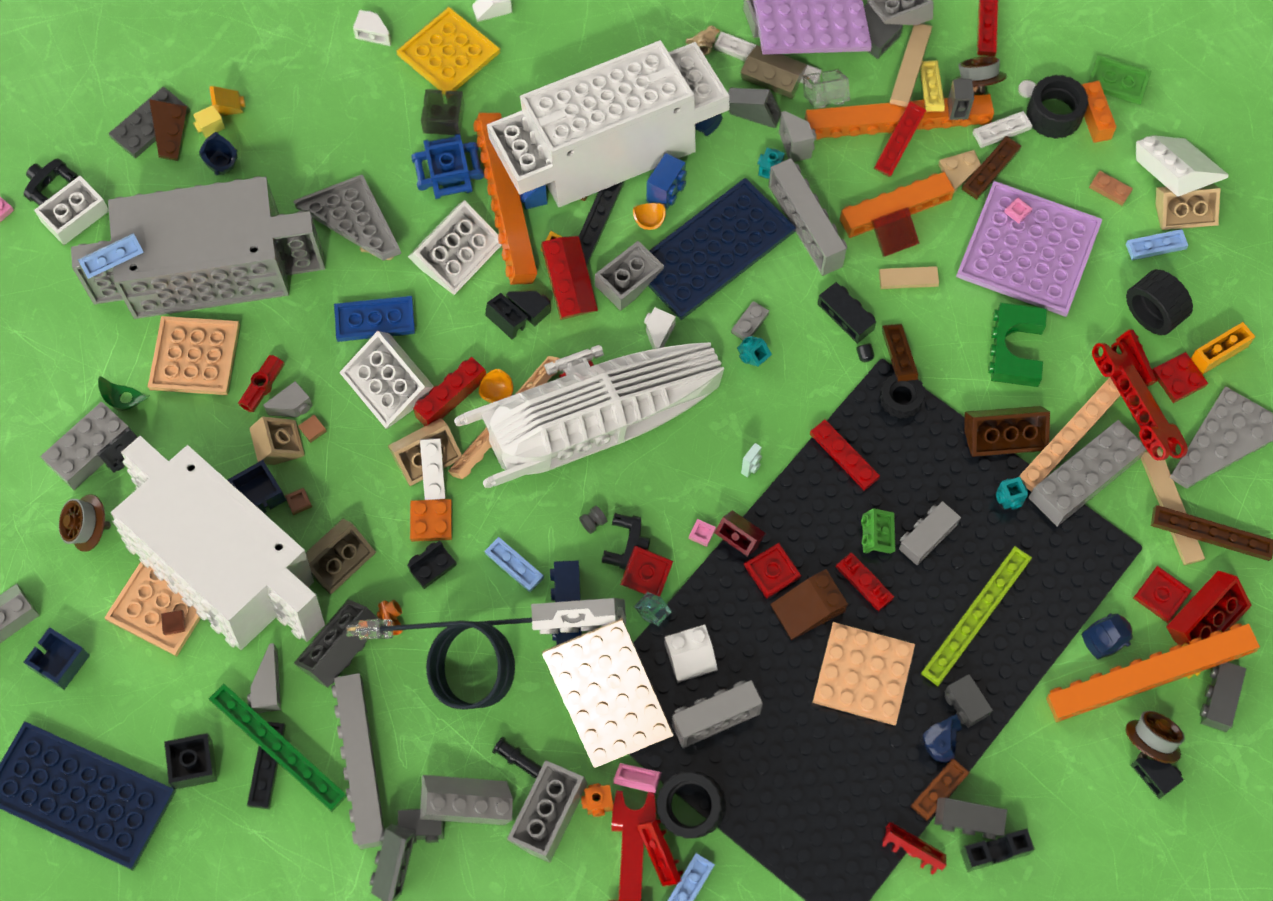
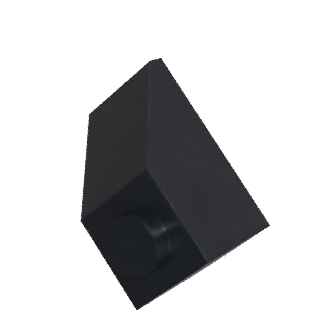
(531, 304)
(1158, 775)

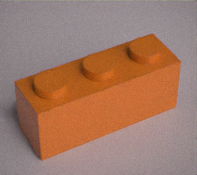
(1098, 114)

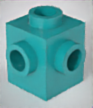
(767, 160)
(753, 351)
(1011, 493)

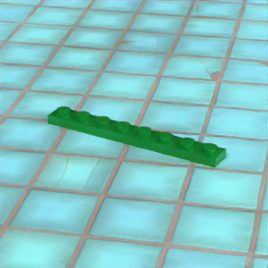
(278, 747)

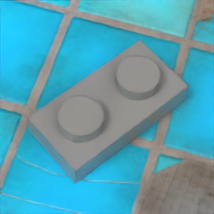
(750, 321)

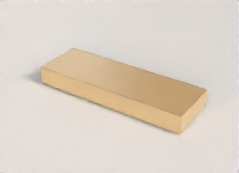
(908, 277)

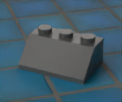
(392, 862)

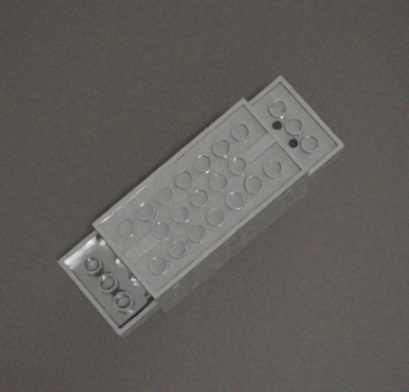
(202, 249)

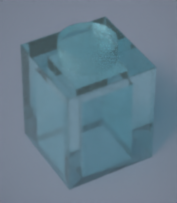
(652, 608)

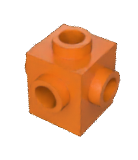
(605, 802)

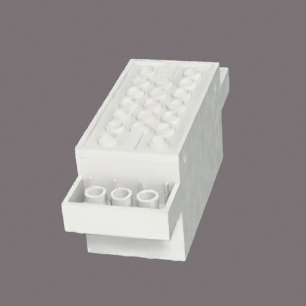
(608, 121)
(214, 547)

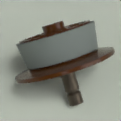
(982, 71)
(83, 522)
(1156, 737)

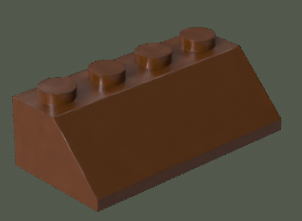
(1007, 430)

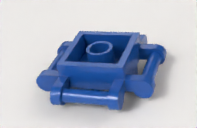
(447, 166)

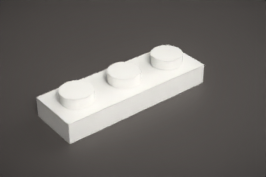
(1000, 129)
(432, 469)

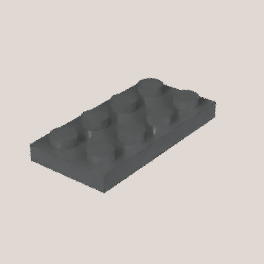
(137, 130)

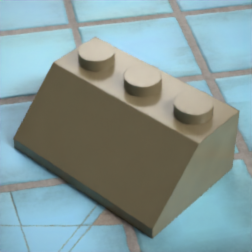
(773, 72)
(338, 555)

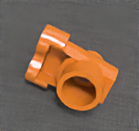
(390, 610)

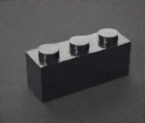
(847, 312)

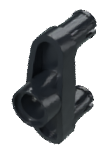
(42, 177)
(635, 539)

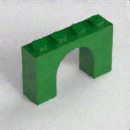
(1006, 366)

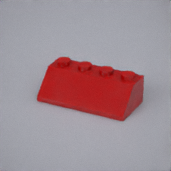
(569, 277)
(1212, 609)

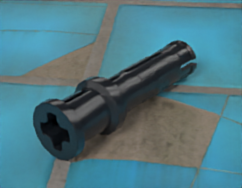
(514, 756)

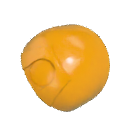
(649, 215)
(496, 386)

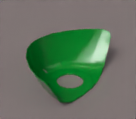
(111, 394)

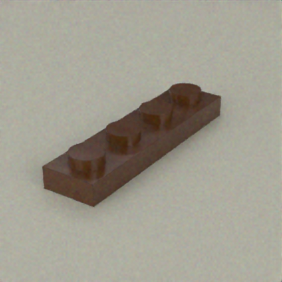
(991, 167)
(900, 352)

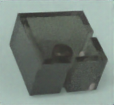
(441, 117)

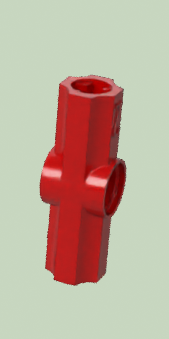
(267, 374)

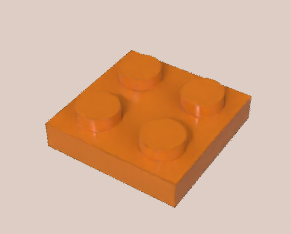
(430, 520)

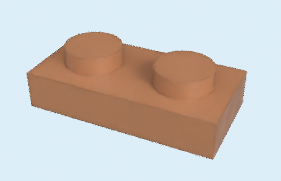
(1111, 188)

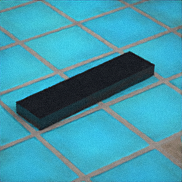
(264, 775)

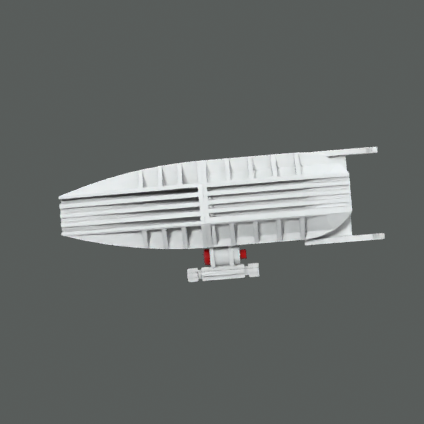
(594, 406)

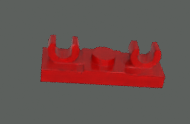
(1145, 370)
(864, 581)
(915, 847)
(660, 852)

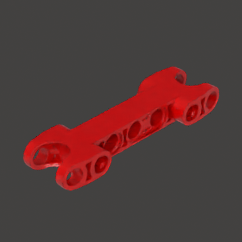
(1154, 427)
(626, 821)

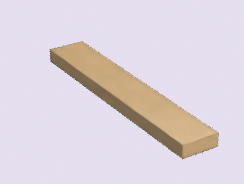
(911, 65)
(1169, 497)

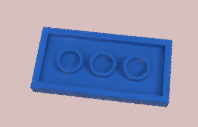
(364, 318)

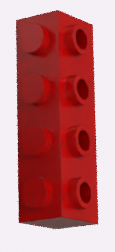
(450, 392)

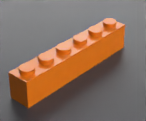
(916, 196)

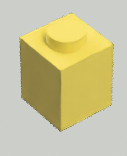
(208, 121)

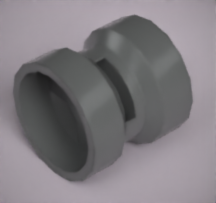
(593, 519)

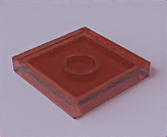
(895, 231)

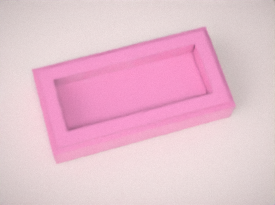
(637, 778)

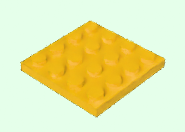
(448, 51)

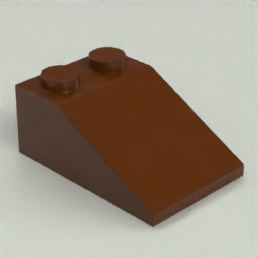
(809, 604)

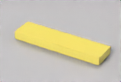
(931, 86)

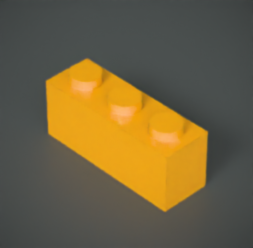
(1222, 348)

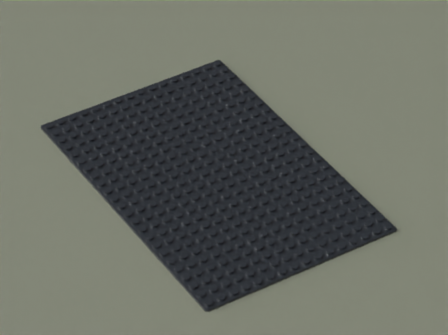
(819, 783)

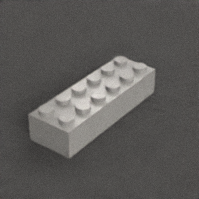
(807, 216)
(1087, 473)

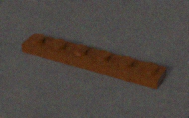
(1212, 532)

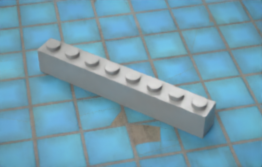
(360, 763)

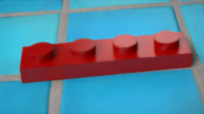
(987, 28)
(899, 139)
(844, 455)

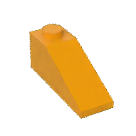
(227, 101)

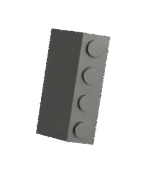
(332, 647)

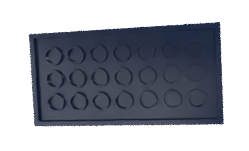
(717, 247)
(81, 795)

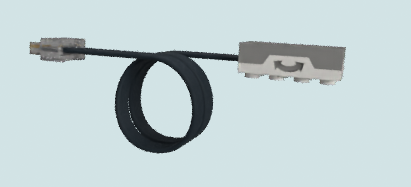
(546, 617)

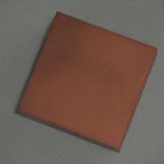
(173, 622)

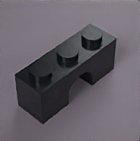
(997, 851)

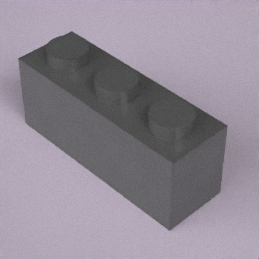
(1222, 696)
(970, 818)

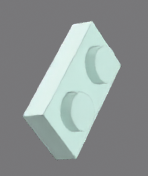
(751, 460)

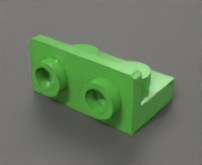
(878, 531)

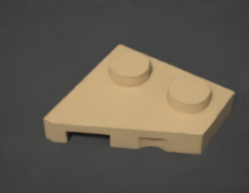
(960, 167)

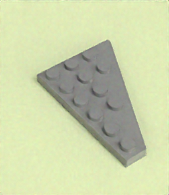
(354, 214)
(1226, 435)

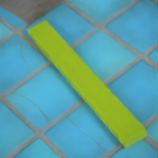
(976, 616)

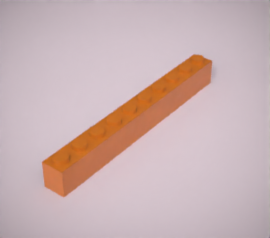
(885, 116)
(507, 208)
(1152, 672)

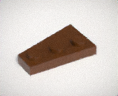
(168, 127)

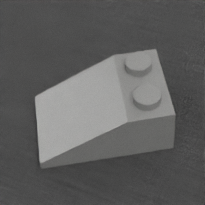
(903, 11)
(628, 275)

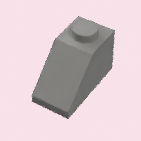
(289, 402)

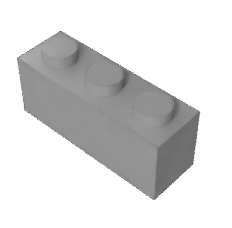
(929, 532)

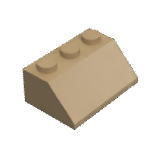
(1189, 210)
(408, 450)

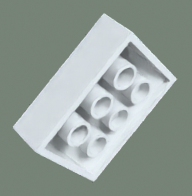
(1177, 164)
(456, 248)
(386, 379)

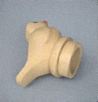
(705, 39)

